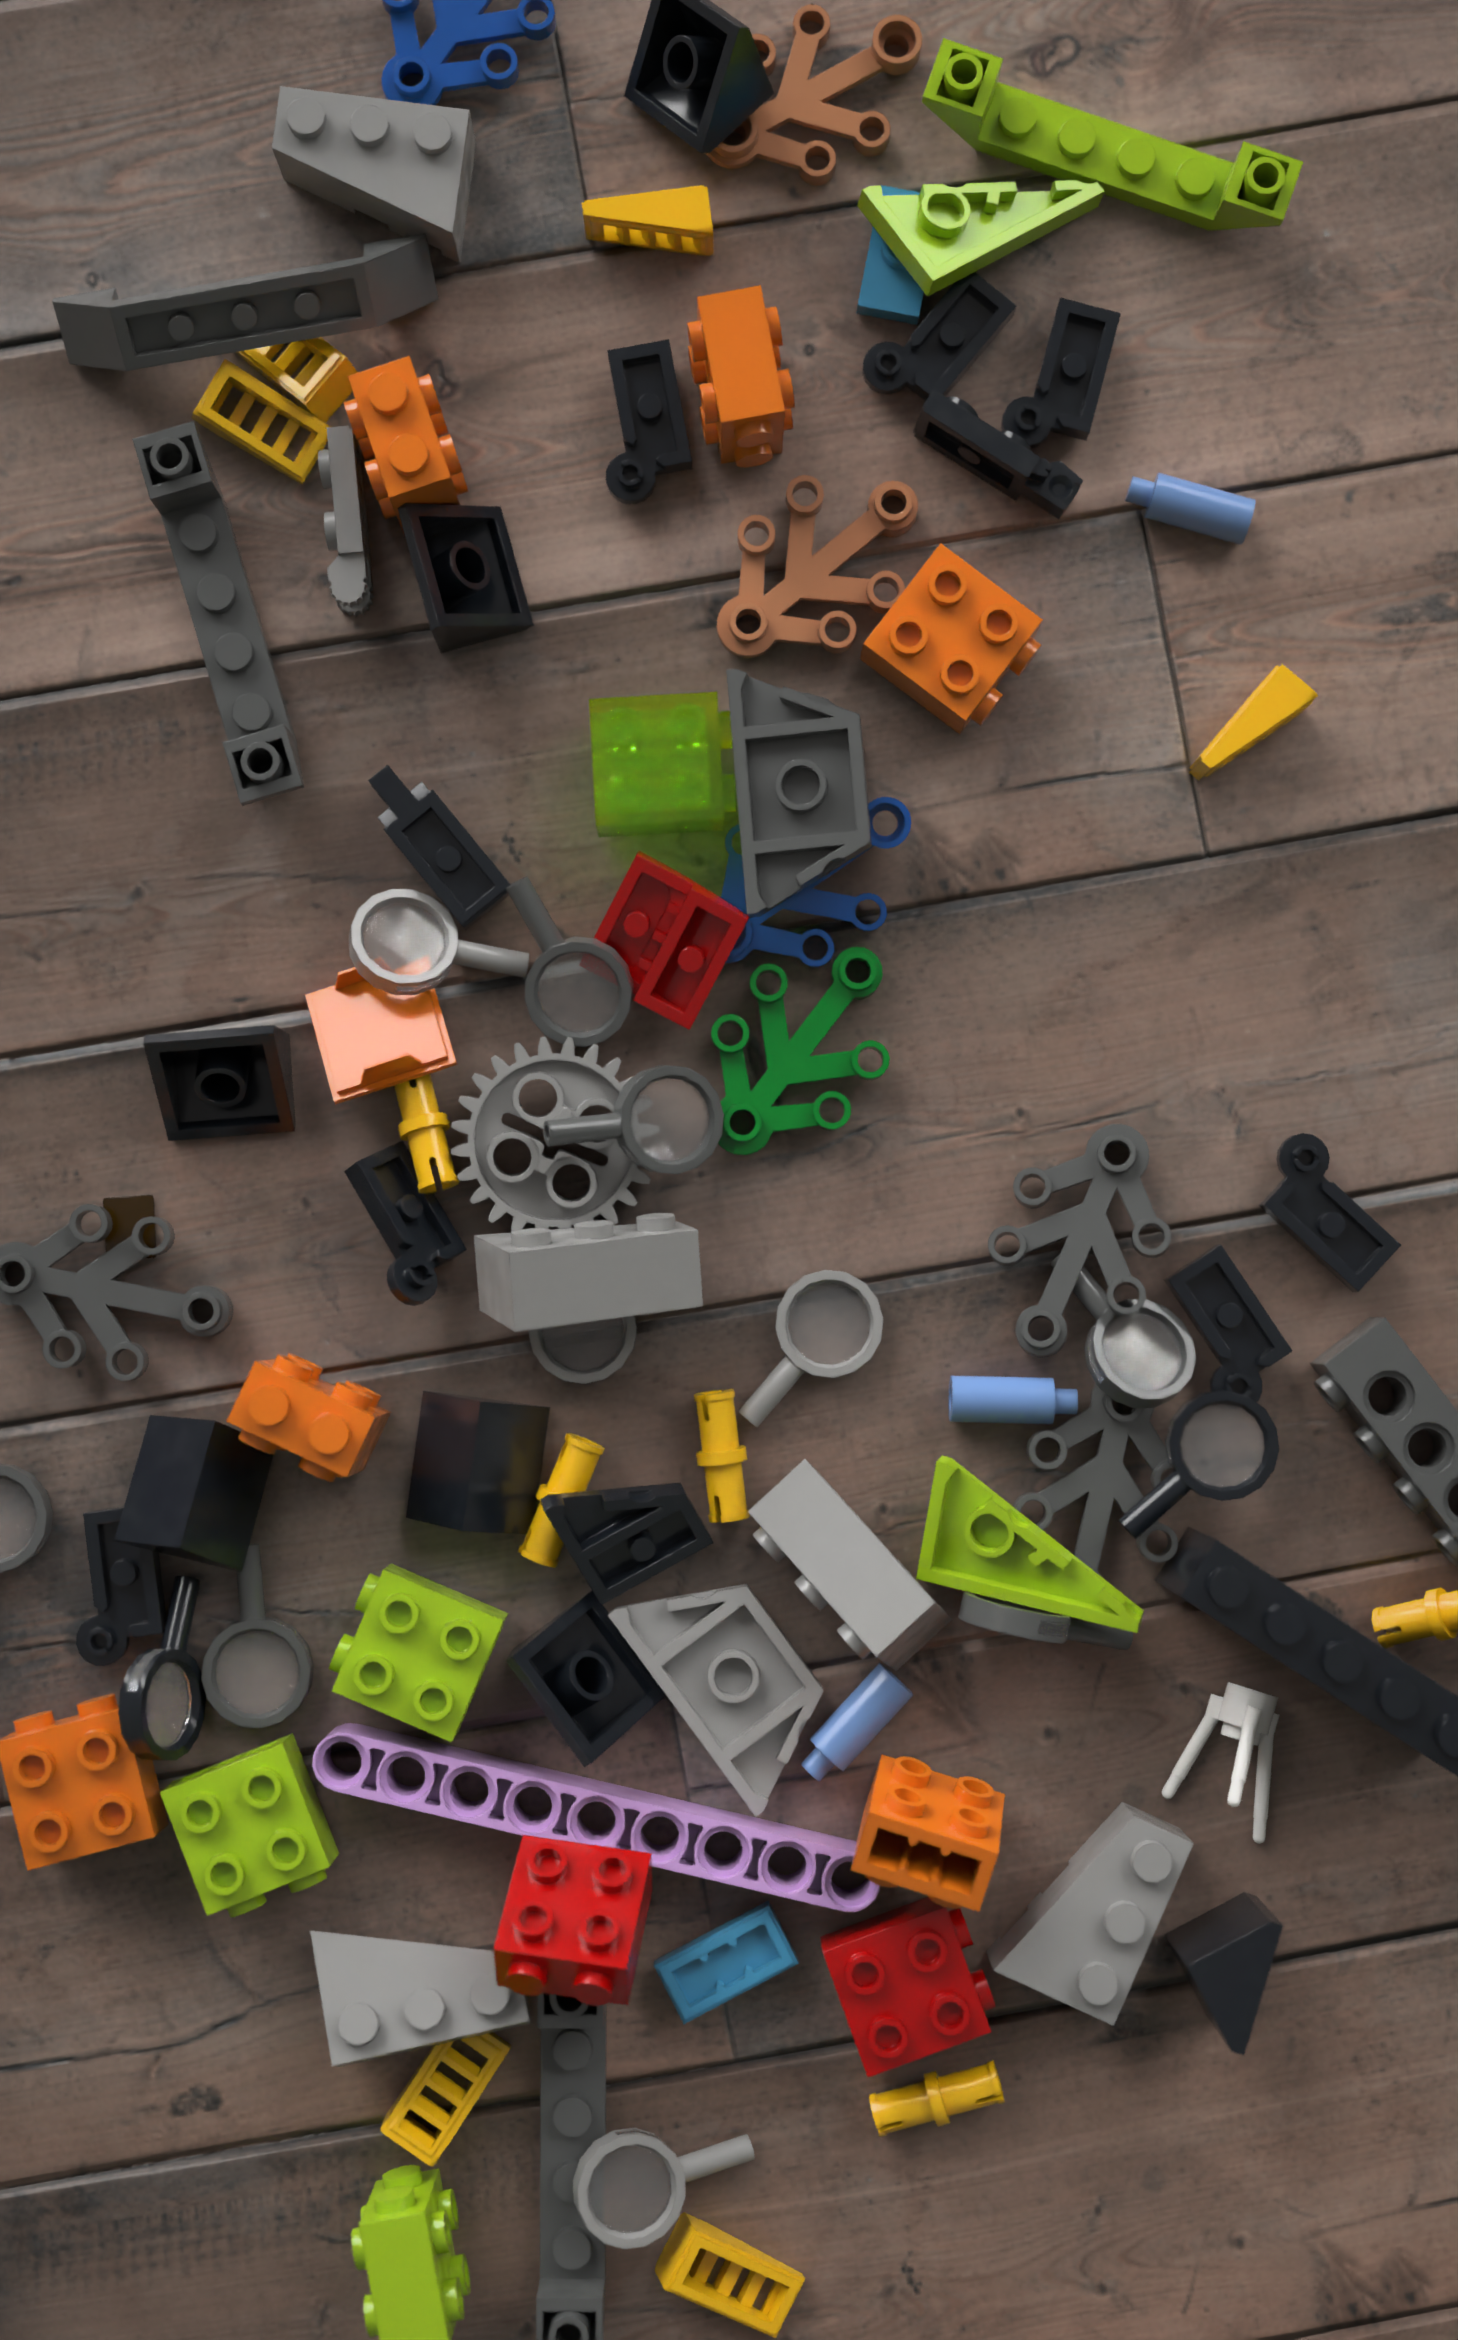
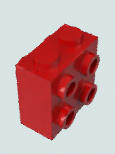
(573, 1921)
(907, 1984)

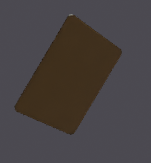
(125, 1214)

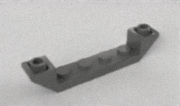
(248, 311)
(223, 612)
(571, 2119)

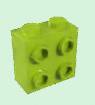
(416, 1650)
(251, 1827)
(411, 2257)

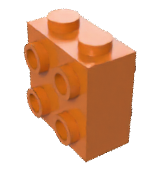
(738, 359)
(400, 426)
(952, 640)
(296, 1411)
(78, 1785)
(929, 1832)

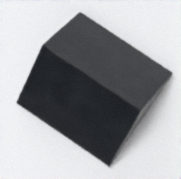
(697, 71)
(465, 572)
(223, 1081)
(477, 1463)
(194, 1492)
(585, 1678)
(1228, 1963)

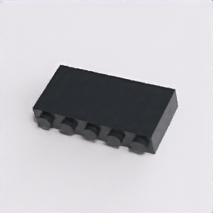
(1315, 1645)

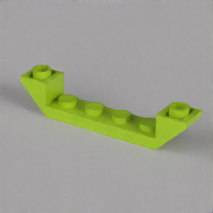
(1092, 149)

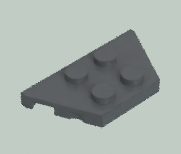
(795, 788)

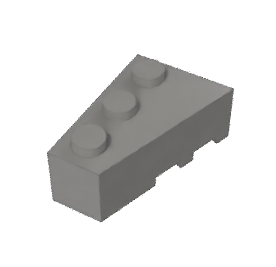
(381, 158)
(588, 1272)
(846, 1568)
(1098, 1915)
(407, 1995)

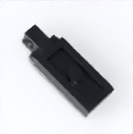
(995, 455)
(439, 848)

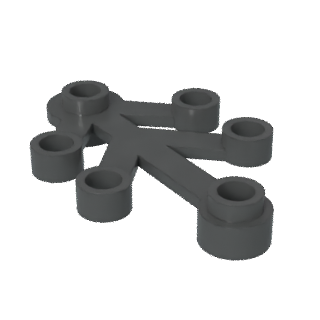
(1085, 1228)
(95, 1289)
(1102, 1476)

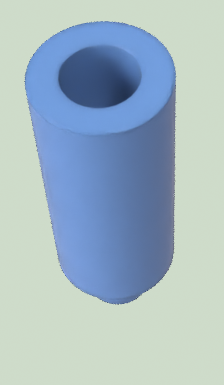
(1193, 506)
(1008, 1400)
(856, 1722)

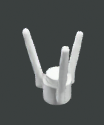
(1252, 1721)

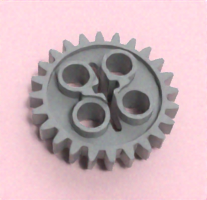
(531, 1193)

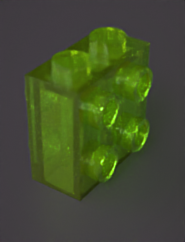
(660, 764)

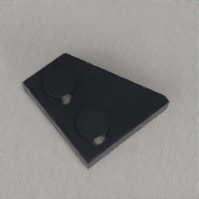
(626, 1533)

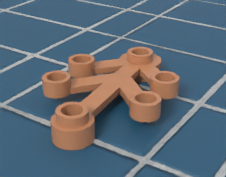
(804, 99)
(810, 576)

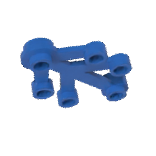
(457, 25)
(808, 900)

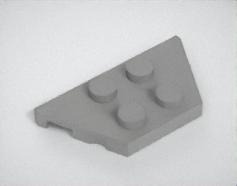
(728, 1679)

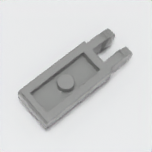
(347, 526)

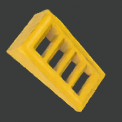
(655, 220)
(318, 386)
(219, 388)
(1267, 709)
(412, 2134)
(680, 2252)

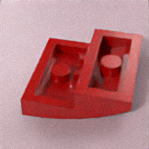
(670, 937)

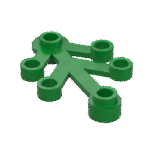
(790, 1059)

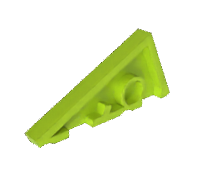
(964, 228)
(995, 1551)

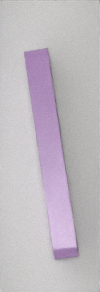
(563, 1821)

